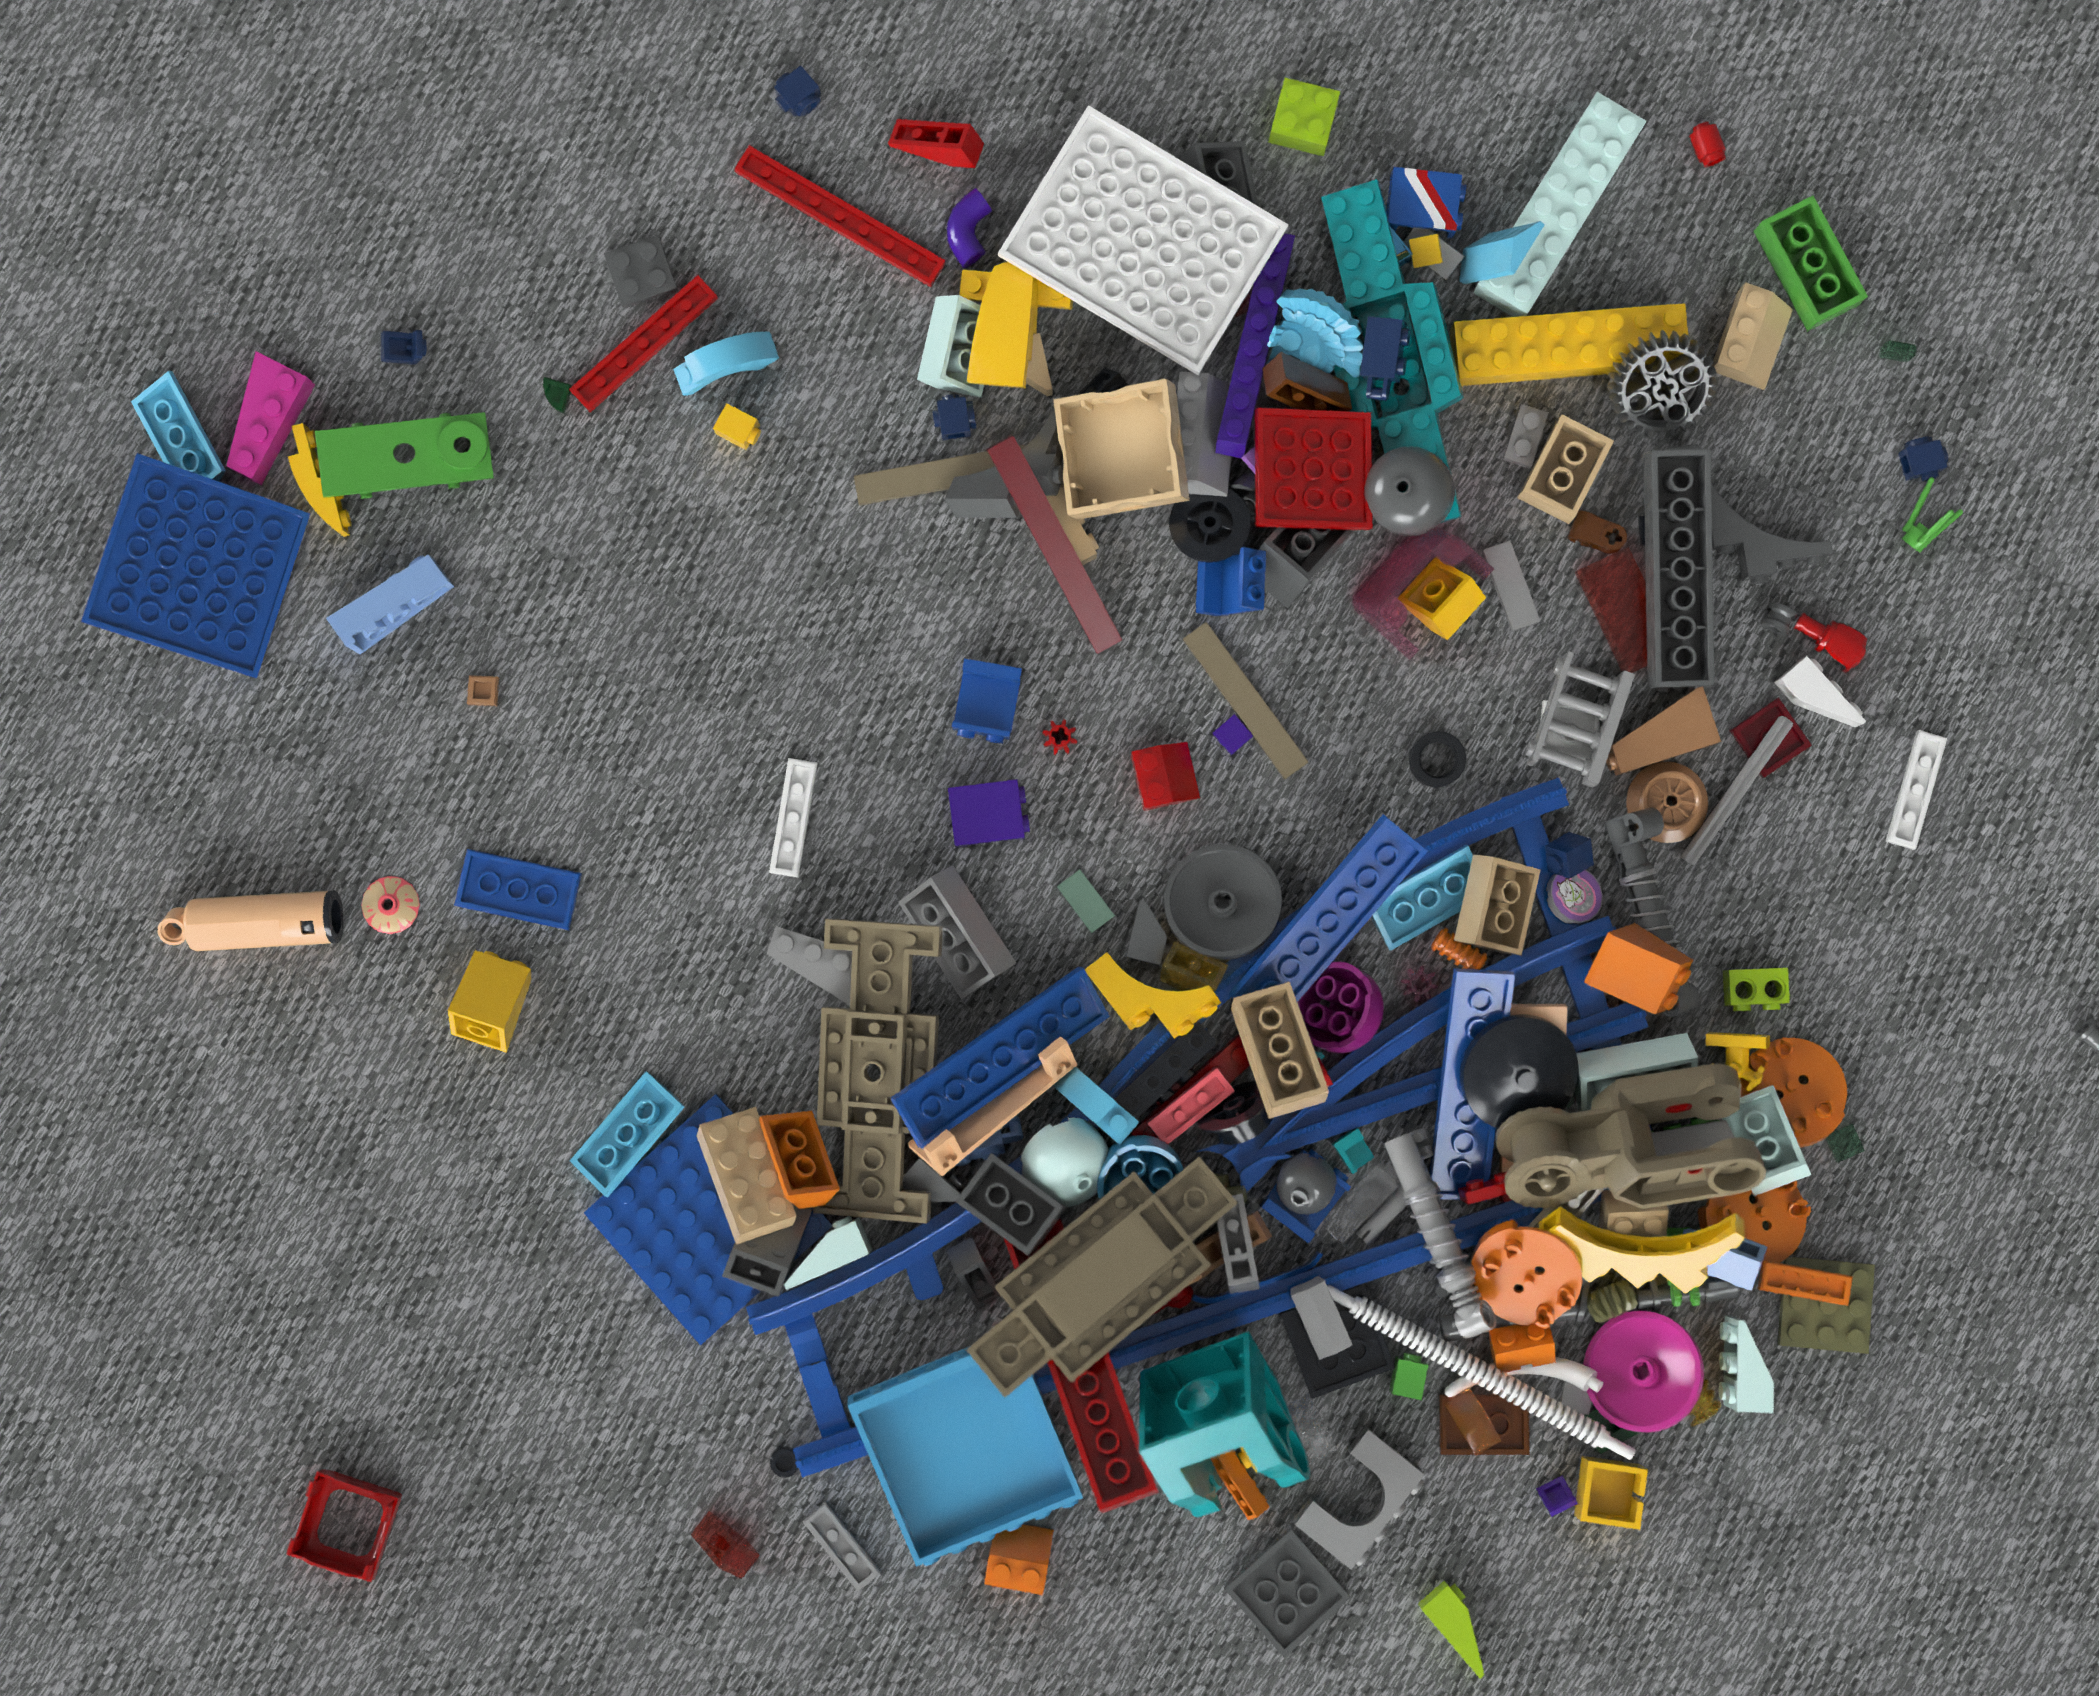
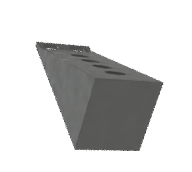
(1299, 554)

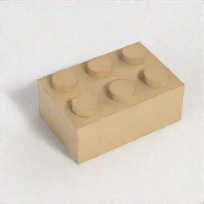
(1565, 469)
(1497, 904)

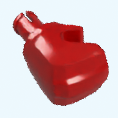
(1839, 640)

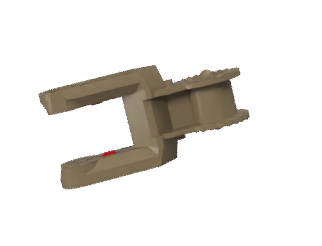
(1613, 1146)

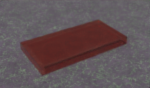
(1619, 603)

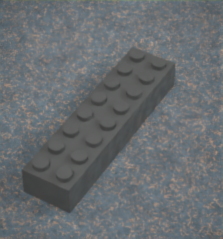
(1679, 568)

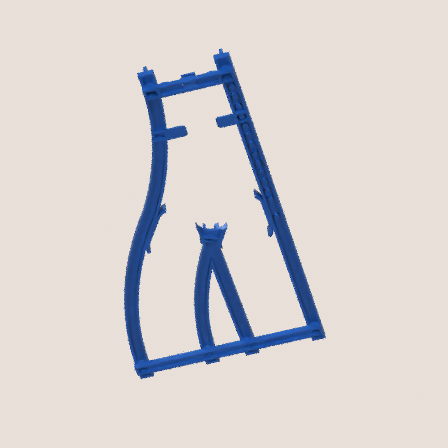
(1596, 1028)

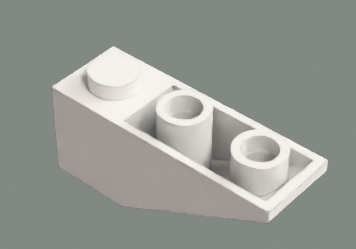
(1811, 690)

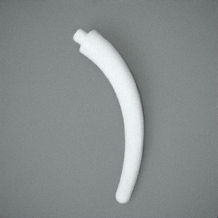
(1563, 1369)

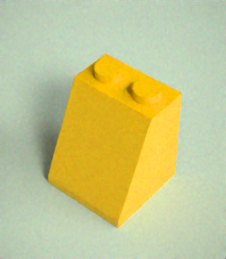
(489, 1000)

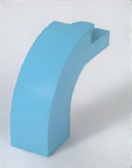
(725, 357)
(1096, 1104)

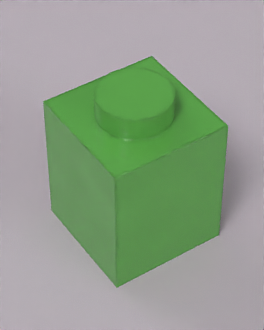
(1409, 1376)

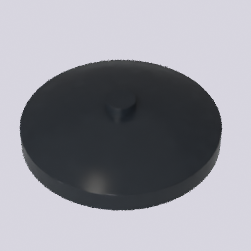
(1518, 1067)

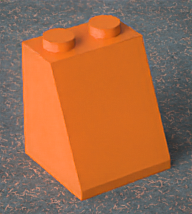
(1639, 969)

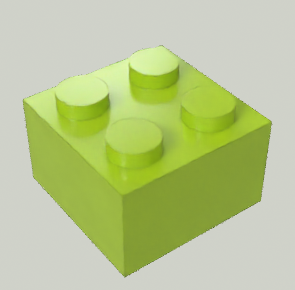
(1304, 116)

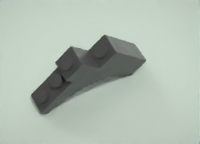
(986, 493)

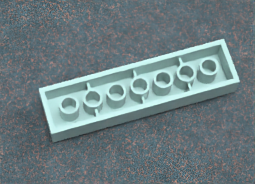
(1565, 200)

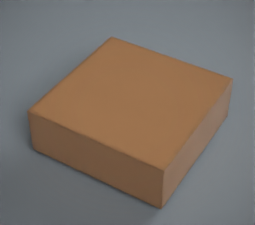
(483, 690)

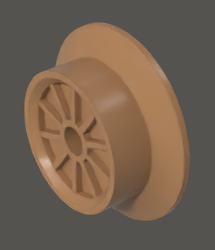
(1685, 790)

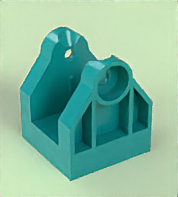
(1240, 1410)

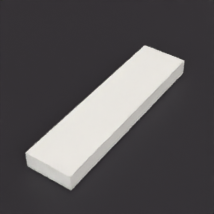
(1916, 789)
(793, 817)

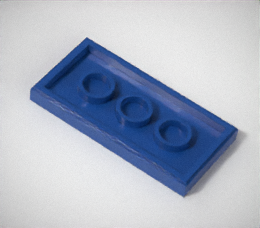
(518, 889)

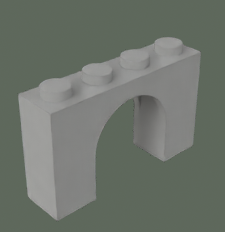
(1348, 1539)

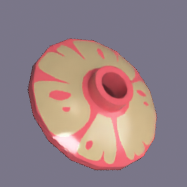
(404, 907)

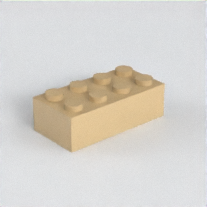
(1279, 1050)
(745, 1175)

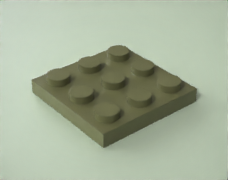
(1826, 1324)

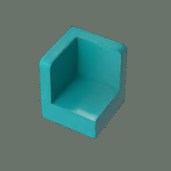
(1352, 1150)

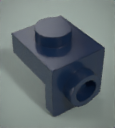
(402, 347)

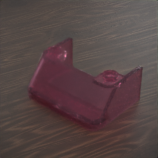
(1377, 594)

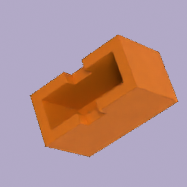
(1521, 1346)

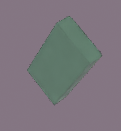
(1085, 901)

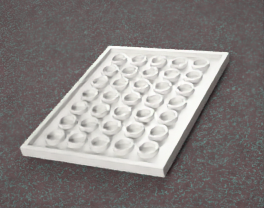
(1143, 240)

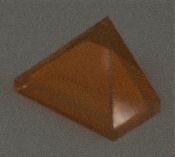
(1473, 1422)

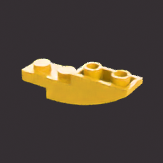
(307, 474)

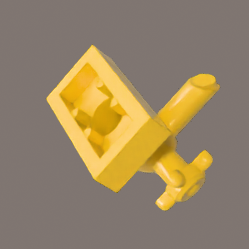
(1737, 1053)

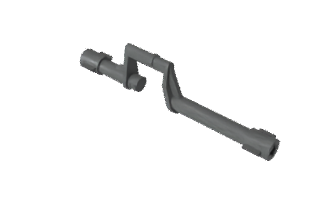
(1653, 1296)

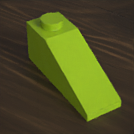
(1453, 1620)

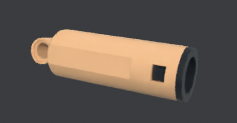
(256, 921)

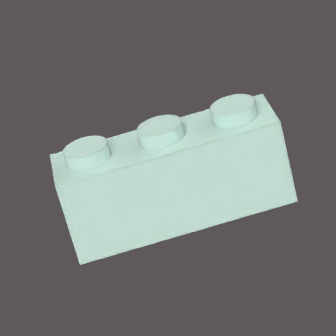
(949, 345)

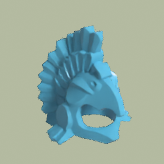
(1317, 332)

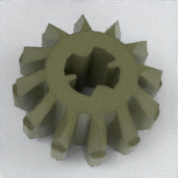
(1611, 1301)

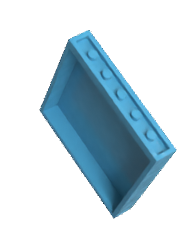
(962, 1455)

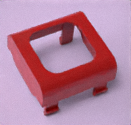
(306, 1541)

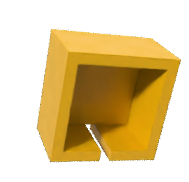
(1606, 1492)

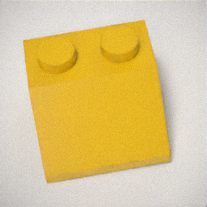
(1442, 598)

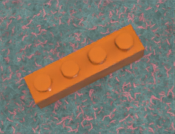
(1240, 1484)

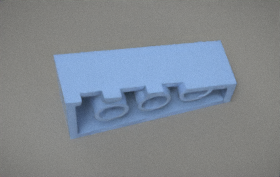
(390, 604)

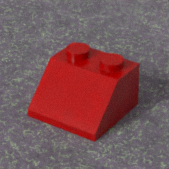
(1165, 775)

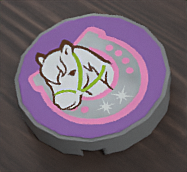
(1575, 898)

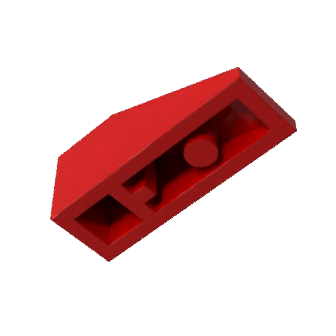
(938, 141)

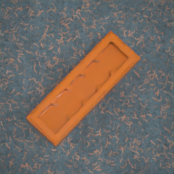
(1805, 1282)

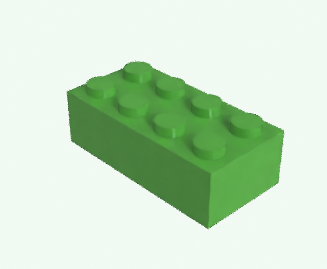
(1810, 263)

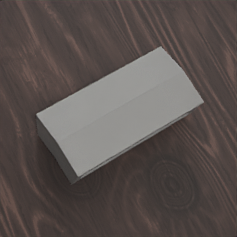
(1320, 1317)

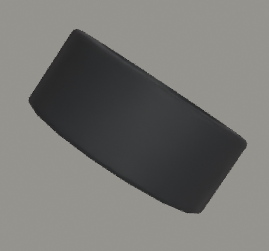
(1440, 737)

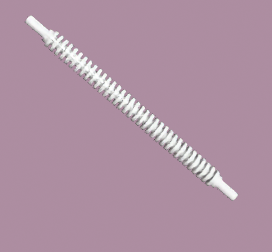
(1549, 1410)

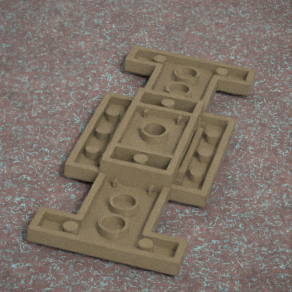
(875, 1033)

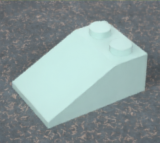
(1765, 1123)
(837, 1248)

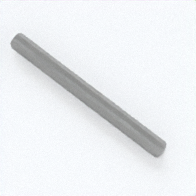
(1737, 790)

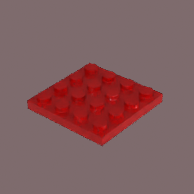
(1312, 468)

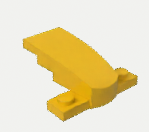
(1005, 322)

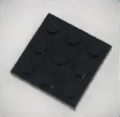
(1361, 1361)

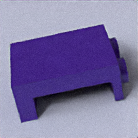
(988, 813)

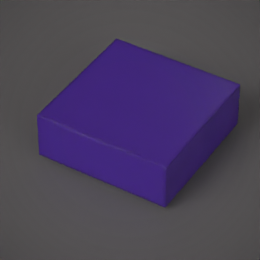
(1232, 734)
(1556, 1496)

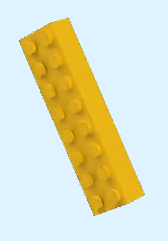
(1558, 343)

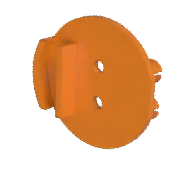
(1811, 1108)
(1780, 1207)
(1509, 1257)

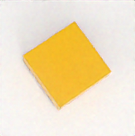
(1426, 250)

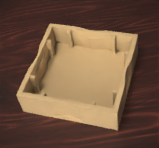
(1121, 449)

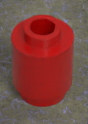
(1708, 144)

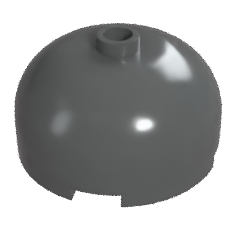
(1428, 493)

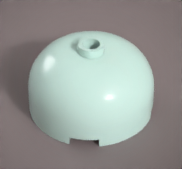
(1066, 1161)

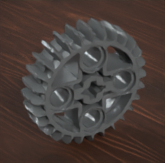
(1659, 370)

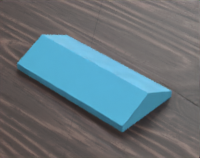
(1498, 253)
(176, 428)
(1424, 899)
(627, 1133)

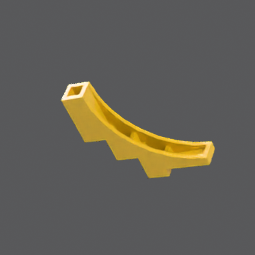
(1640, 1259)

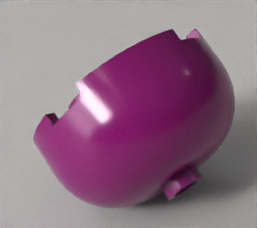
(1353, 1011)

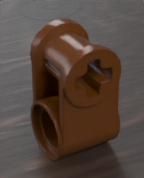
(1594, 532)

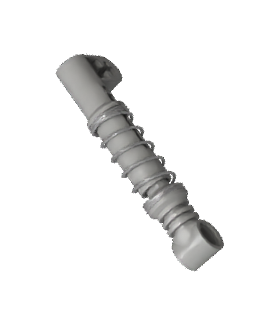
(1422, 1195)

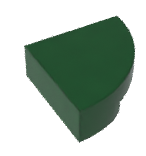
(557, 393)

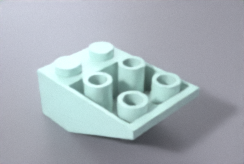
(1746, 1377)

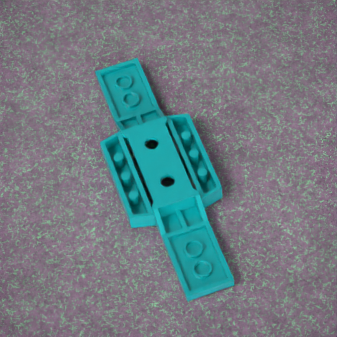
(1378, 289)

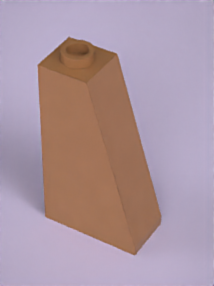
(1669, 734)

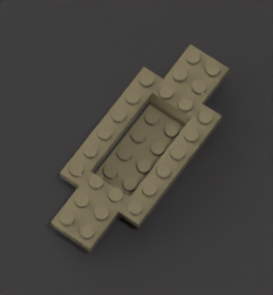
(1102, 1277)

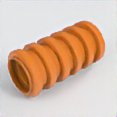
(1460, 952)

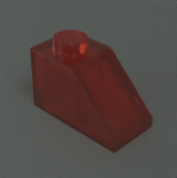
(725, 1546)

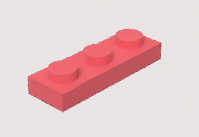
(1190, 1106)

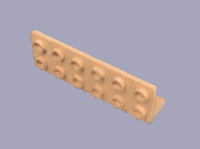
(961, 1140)

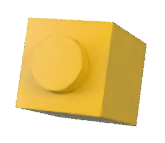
(737, 427)

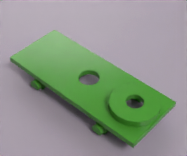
(364, 462)

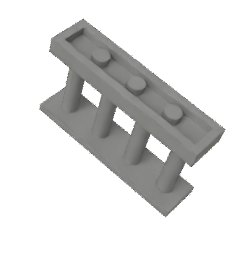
(1608, 713)

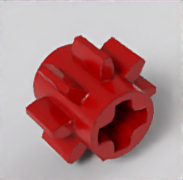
(1055, 730)

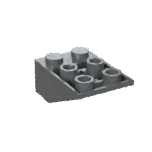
(769, 1258)

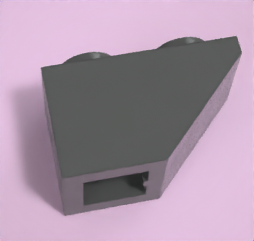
(942, 1188)

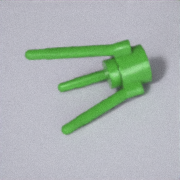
(1921, 536)

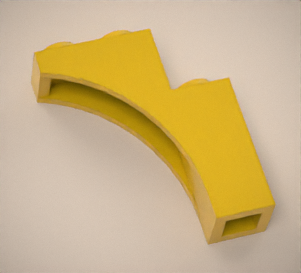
(1138, 1001)

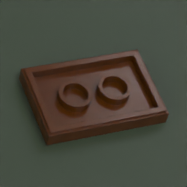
(1508, 1419)

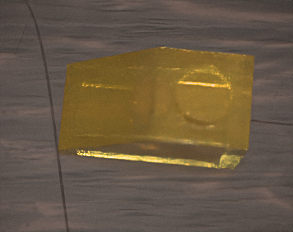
(1191, 970)

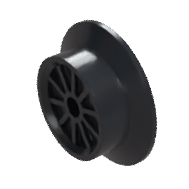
(1210, 544)
(1238, 1116)

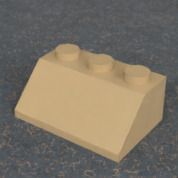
(1752, 336)

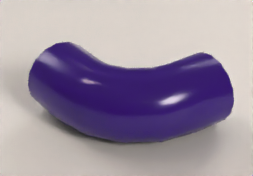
(962, 226)

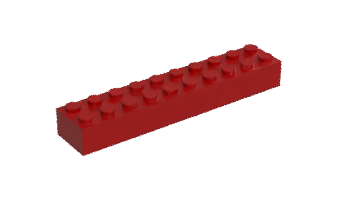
(1100, 1424)

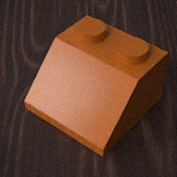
(1020, 1559)

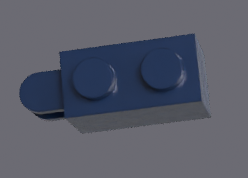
(1384, 354)

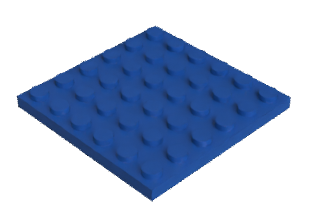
(195, 566)
(676, 1232)

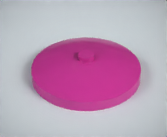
(1647, 1371)

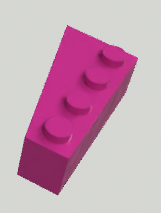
(266, 416)

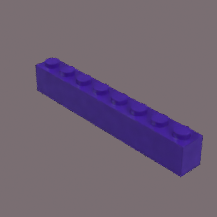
(1253, 352)

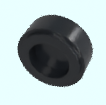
(783, 1462)

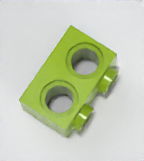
(1755, 982)

